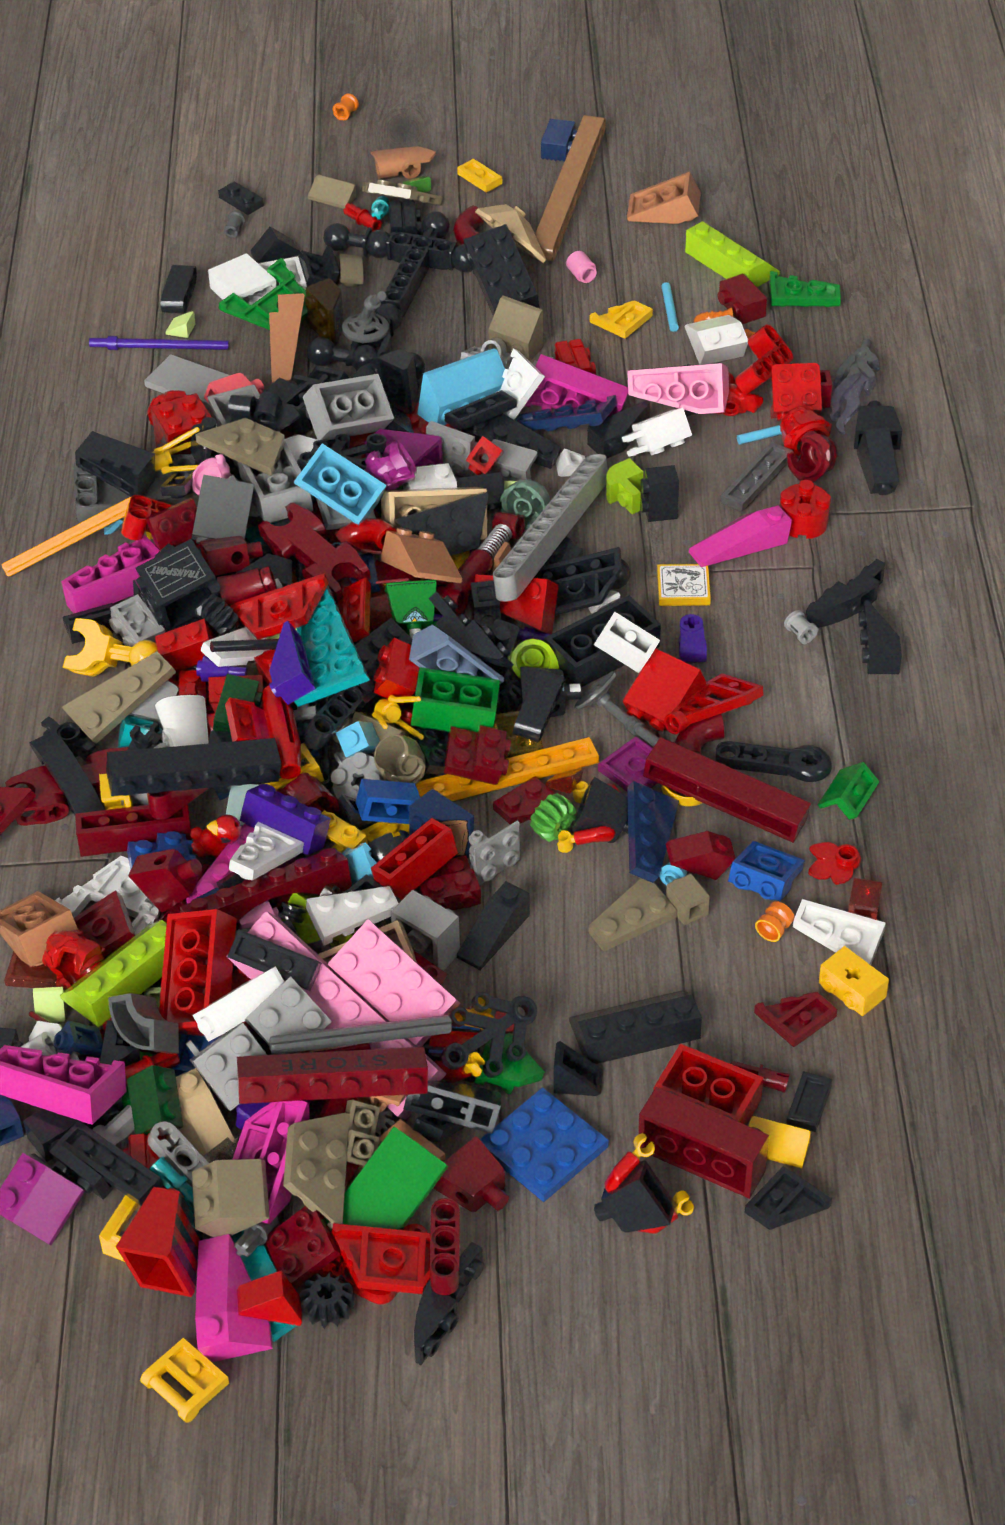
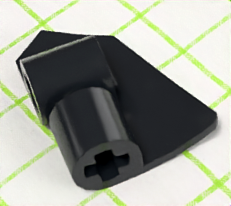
(266, 410)

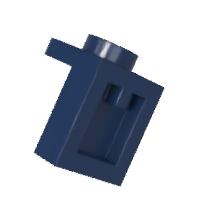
(79, 1039)

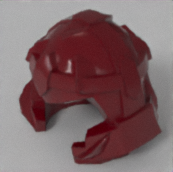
(816, 458)

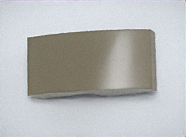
(351, 269)
(361, 1132)

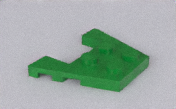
(259, 311)

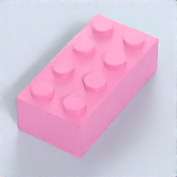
(390, 979)

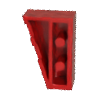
(533, 606)

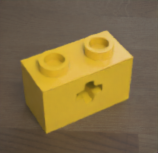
(853, 981)

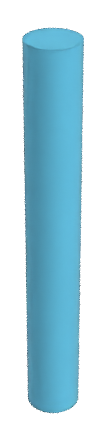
(670, 308)
(759, 434)

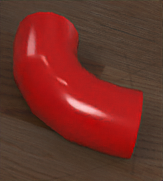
(367, 532)

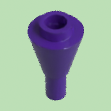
(207, 668)

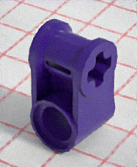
(692, 639)

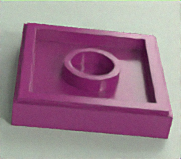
(627, 764)

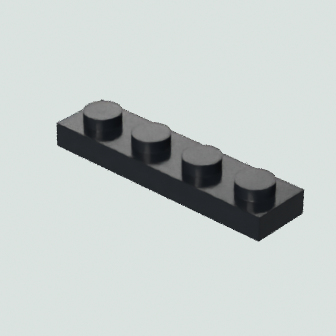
(111, 1162)

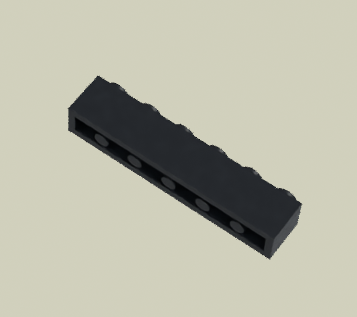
(193, 767)

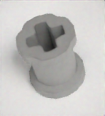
(801, 627)

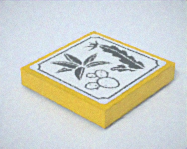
(683, 585)

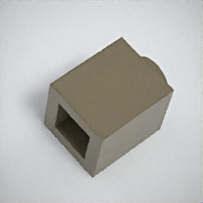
(688, 899)

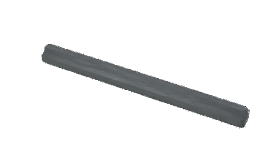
(360, 1034)

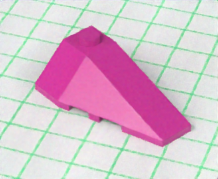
(744, 536)
(219, 1327)

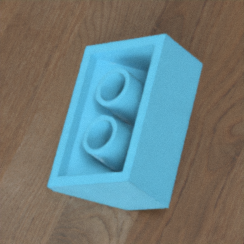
(341, 484)

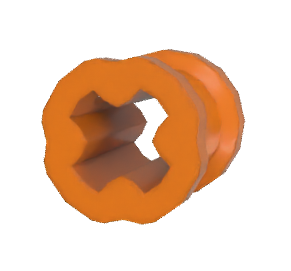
(347, 105)

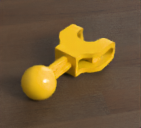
(103, 650)

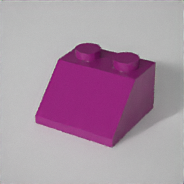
(38, 1198)

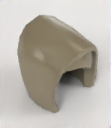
(399, 759)

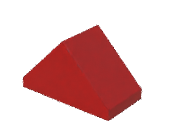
(270, 1299)

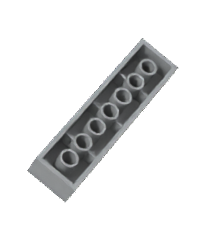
(269, 492)

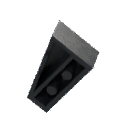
(117, 463)

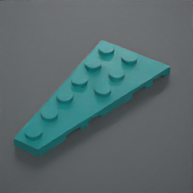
(330, 652)

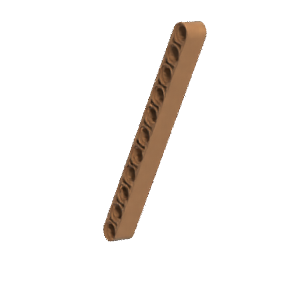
(569, 185)

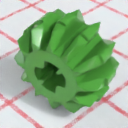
(553, 816)

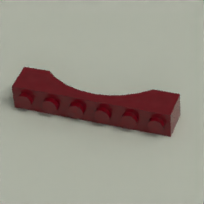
(303, 875)

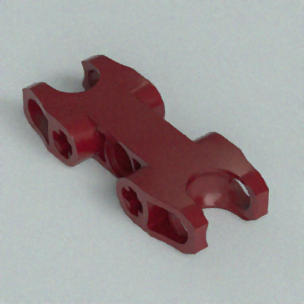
(305, 542)
(50, 801)

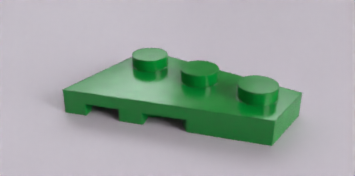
(800, 293)

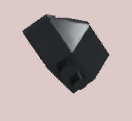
(583, 579)

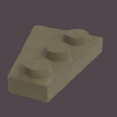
(631, 915)

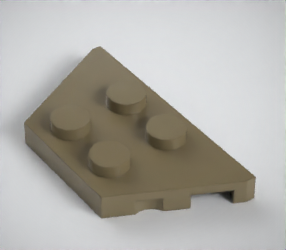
(402, 191)
(246, 443)
(318, 1164)

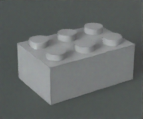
(348, 407)

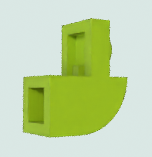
(624, 485)

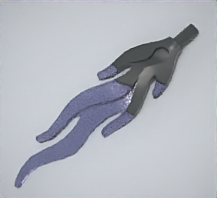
(850, 380)

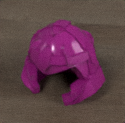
(393, 468)

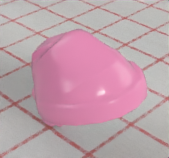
(214, 467)

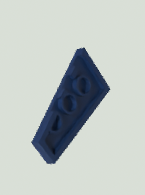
(588, 413)
(649, 829)

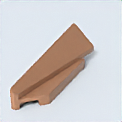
(284, 334)

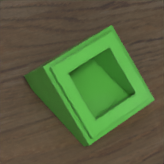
(423, 183)

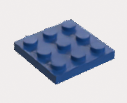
(544, 1144)

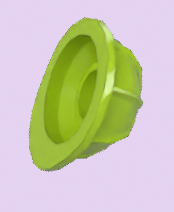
(533, 654)

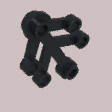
(342, 441)
(493, 1030)

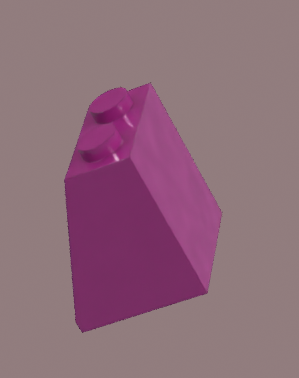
(422, 448)

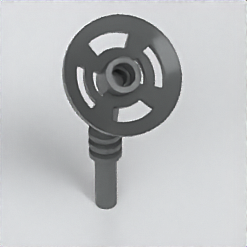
(365, 321)
(599, 694)

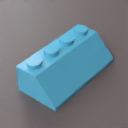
(459, 384)

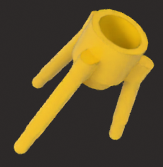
(163, 454)
(389, 712)

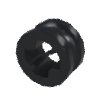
(292, 912)

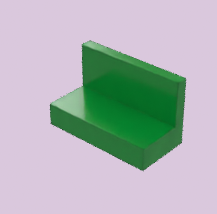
(850, 790)

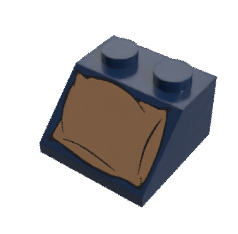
(446, 812)

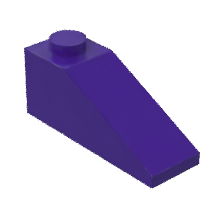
(290, 667)

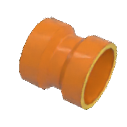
(773, 923)

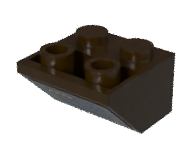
(325, 309)

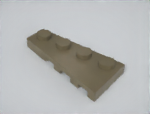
(116, 698)

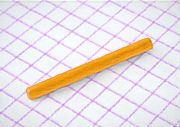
(66, 538)

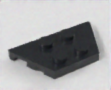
(453, 523)

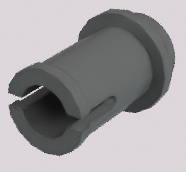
(235, 220)

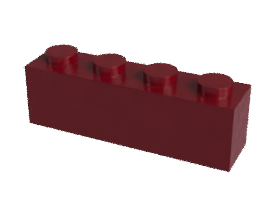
(113, 828)

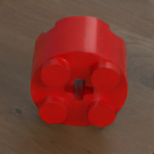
(807, 508)

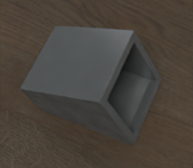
(222, 508)

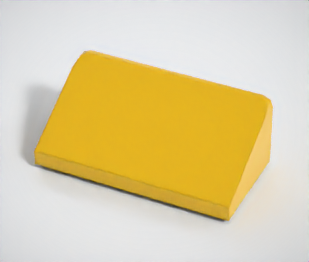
(786, 1142)

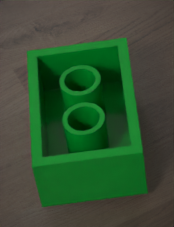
(454, 700)

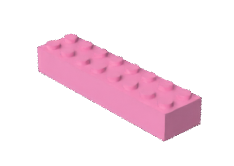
(333, 994)

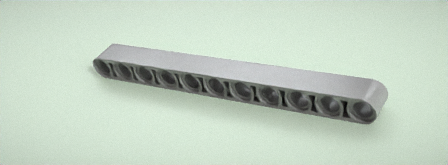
(550, 528)

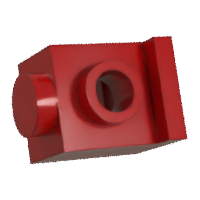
(486, 447)

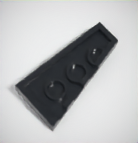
(510, 431)

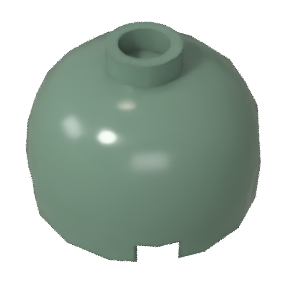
(525, 498)

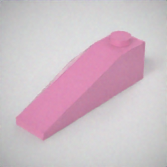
(693, 388)

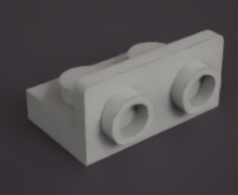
(134, 621)

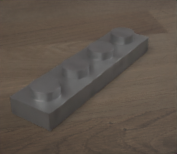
(756, 477)

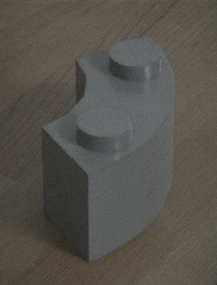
(142, 1024)

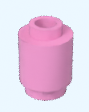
(581, 267)

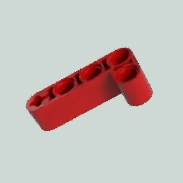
(769, 350)
(138, 509)

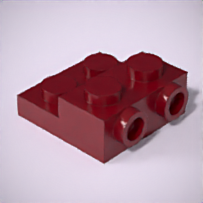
(477, 754)
(453, 885)

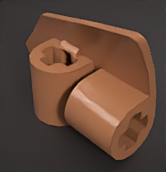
(404, 160)

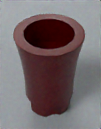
(246, 584)

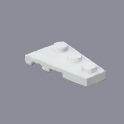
(346, 911)
(839, 928)

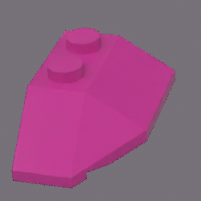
(266, 1139)

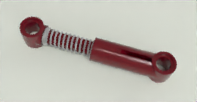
(504, 528)

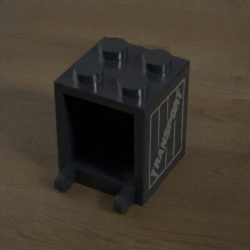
(176, 584)

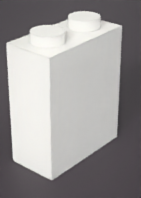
(243, 278)

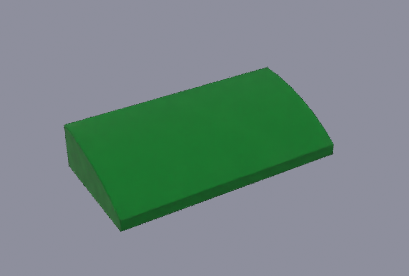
(392, 1184)

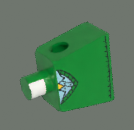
(411, 604)

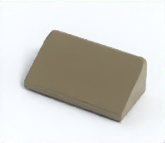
(332, 191)

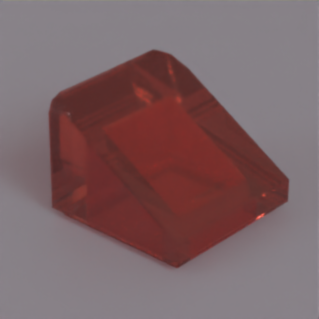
(565, 781)

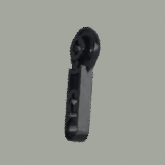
(777, 760)

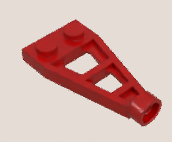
(732, 689)

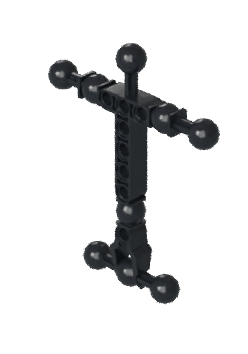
(415, 257)

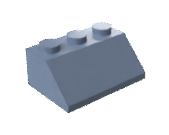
(439, 651)

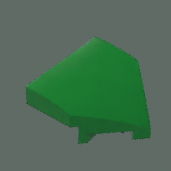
(514, 1073)

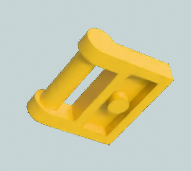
(191, 1371)

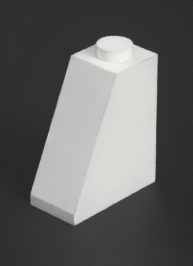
(237, 1004)

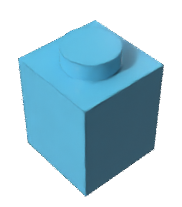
(358, 738)

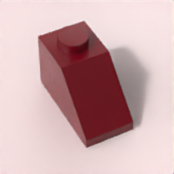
(702, 853)

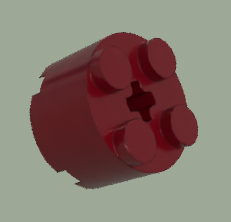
(311, 793)

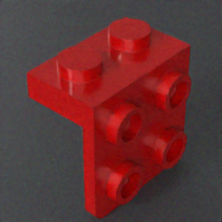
(794, 387)

